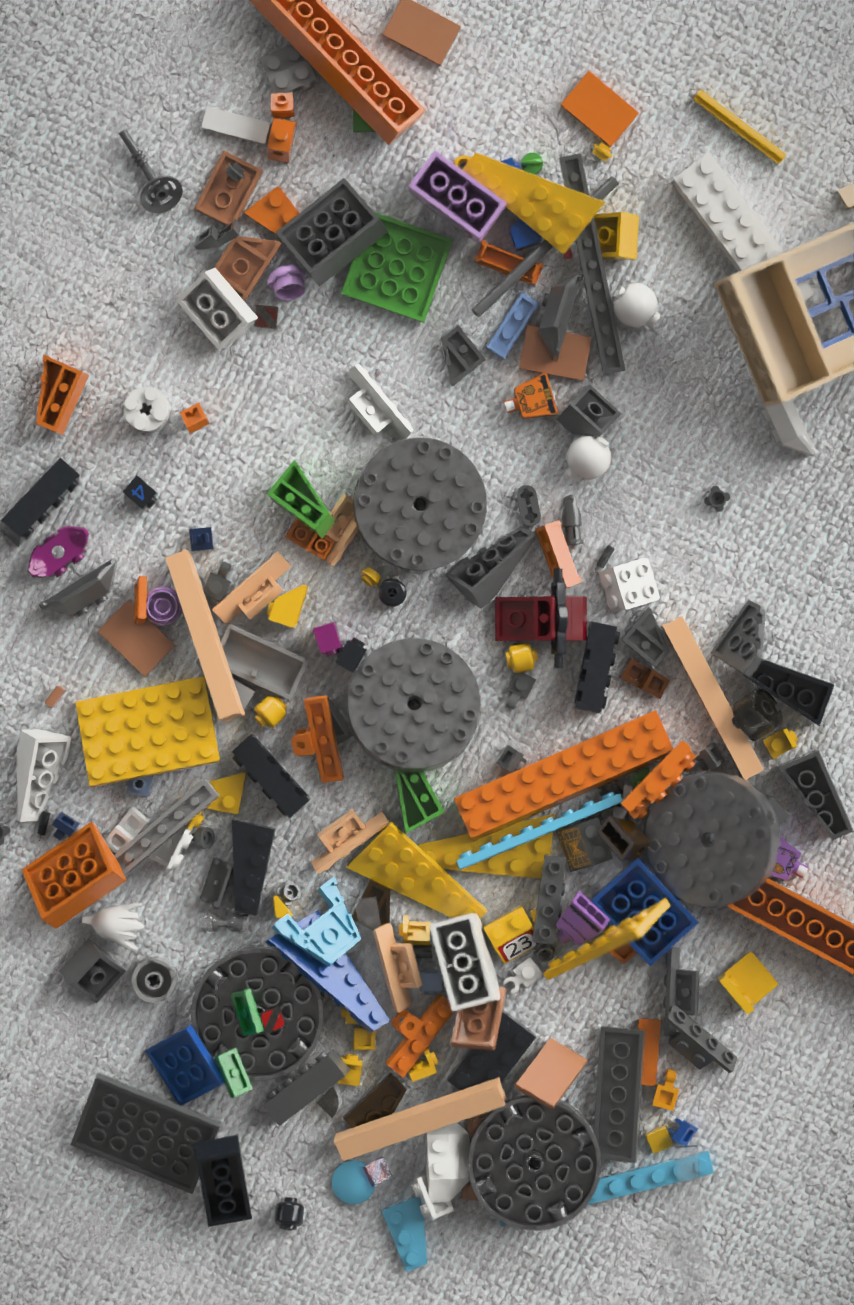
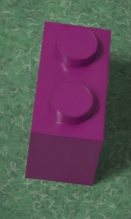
(328, 639)

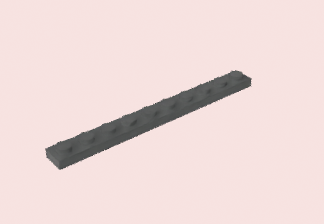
(594, 275)

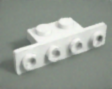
(374, 407)

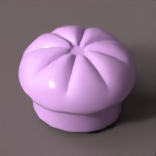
(287, 282)
(163, 606)

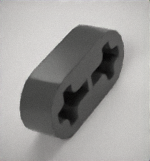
(533, 504)

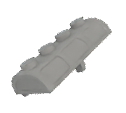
(263, 662)

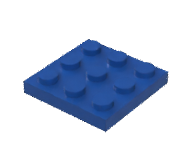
(185, 1065)

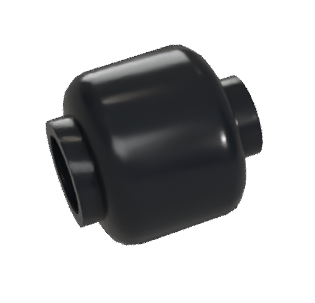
(384, 595)
(289, 1214)

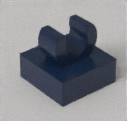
(201, 539)
(65, 826)

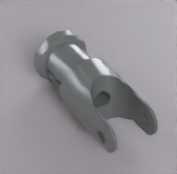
(571, 521)

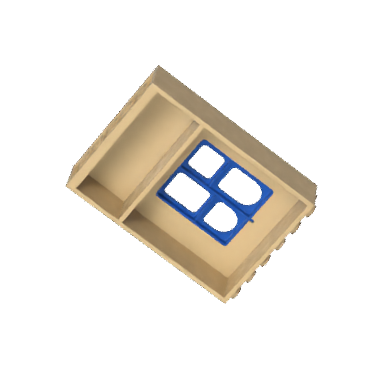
(777, 326)

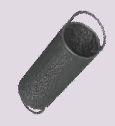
(605, 556)

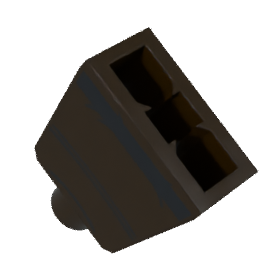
(624, 838)

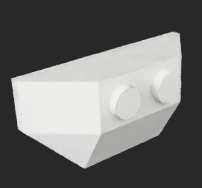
(788, 427)
(446, 1162)

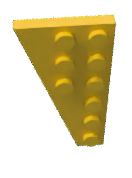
(542, 204)
(520, 861)
(407, 869)
(611, 939)

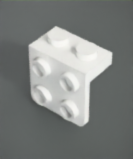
(629, 585)
(170, 852)
(428, 1209)

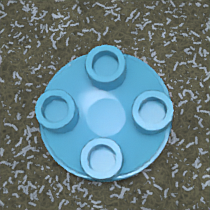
(351, 1182)

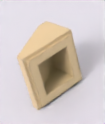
(847, 196)

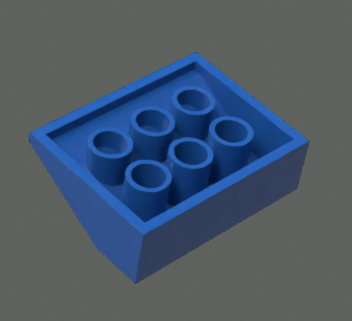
(636, 891)

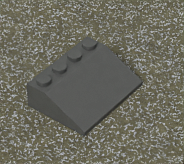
(332, 232)

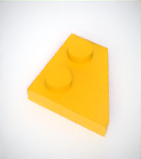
(230, 793)

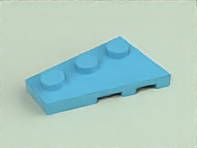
(408, 1231)

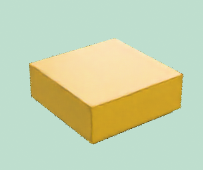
(363, 1039)

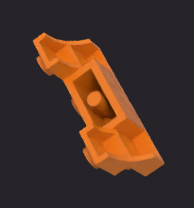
(655, 783)

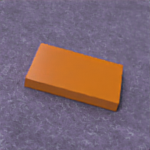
(599, 109)

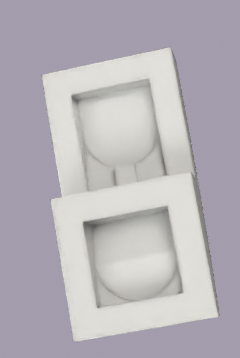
(126, 830)

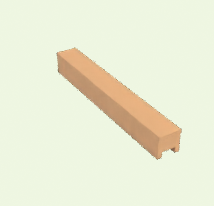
(205, 636)
(712, 697)
(420, 1119)

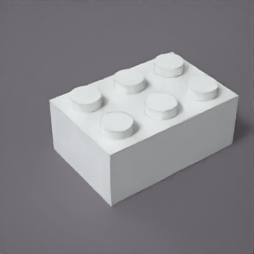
(216, 308)

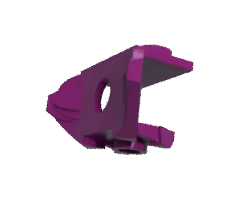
(42, 561)

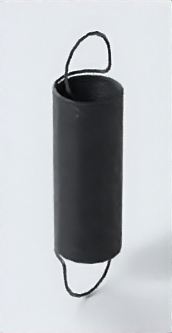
(43, 823)

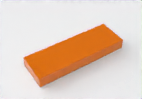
(651, 1049)

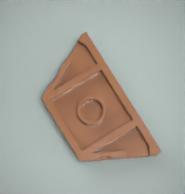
(246, 262)

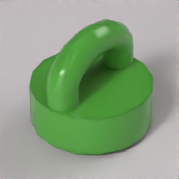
(532, 163)

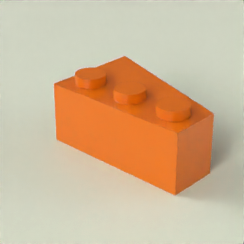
(59, 394)

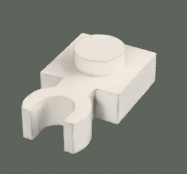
(525, 973)

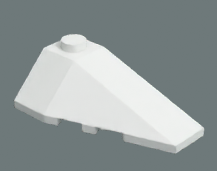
(38, 763)

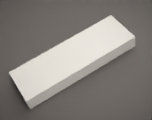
(236, 125)

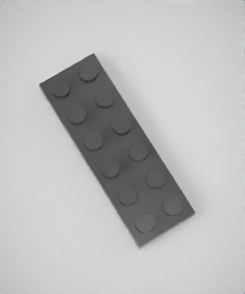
(619, 1092)

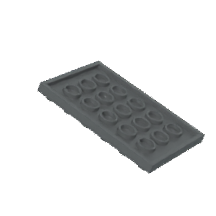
(143, 1132)

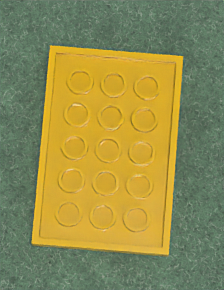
(147, 731)

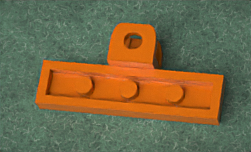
(319, 739)
(417, 1033)

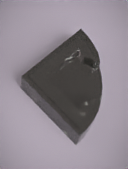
(329, 1102)

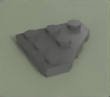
(743, 640)

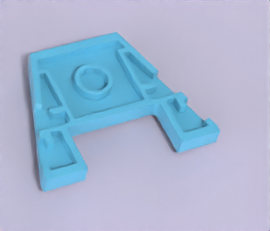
(327, 936)

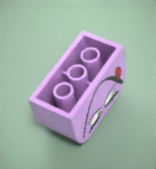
(456, 197)

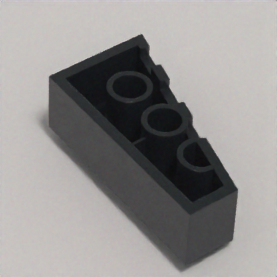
(39, 501)
(796, 689)
(269, 773)
(250, 862)

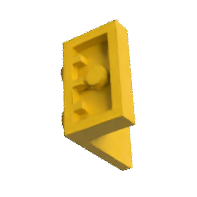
(748, 981)

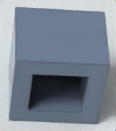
(145, 790)
(431, 982)

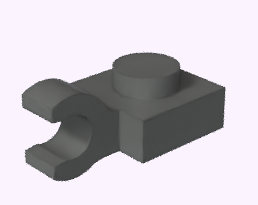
(218, 584)
(519, 686)

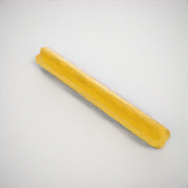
(739, 127)

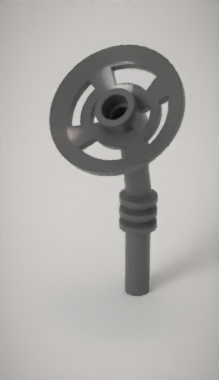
(157, 188)

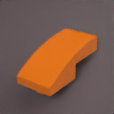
(309, 540)

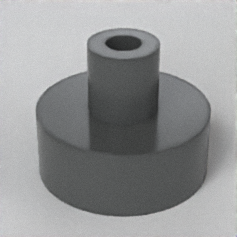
(203, 838)

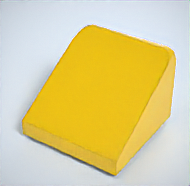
(280, 908)
(659, 1139)

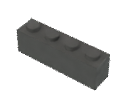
(306, 1087)

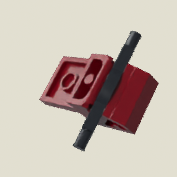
(543, 618)

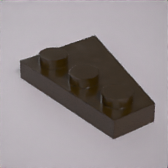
(377, 1103)

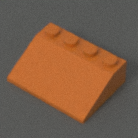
(73, 876)

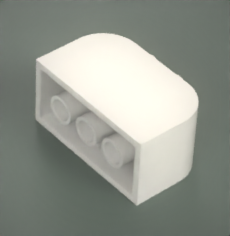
(465, 961)

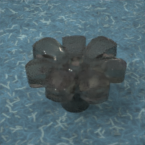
(615, 789)

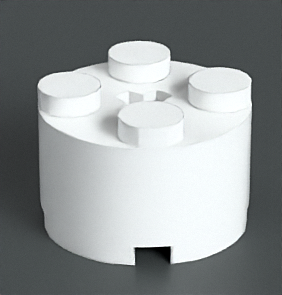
(135, 405)

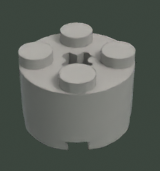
(143, 984)

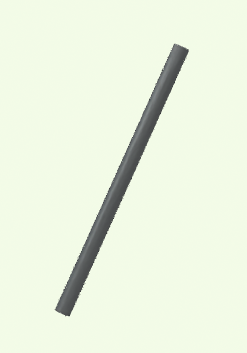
(531, 259)

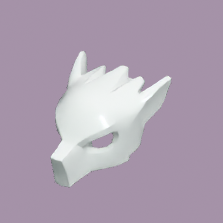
(116, 923)

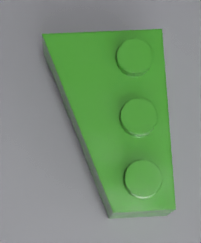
(300, 499)
(416, 799)

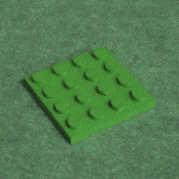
(399, 270)

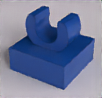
(684, 1133)

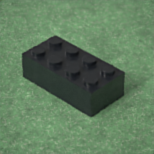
(484, 1065)
(222, 1180)

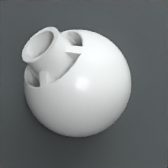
(636, 305)
(588, 458)

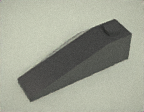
(485, 574)

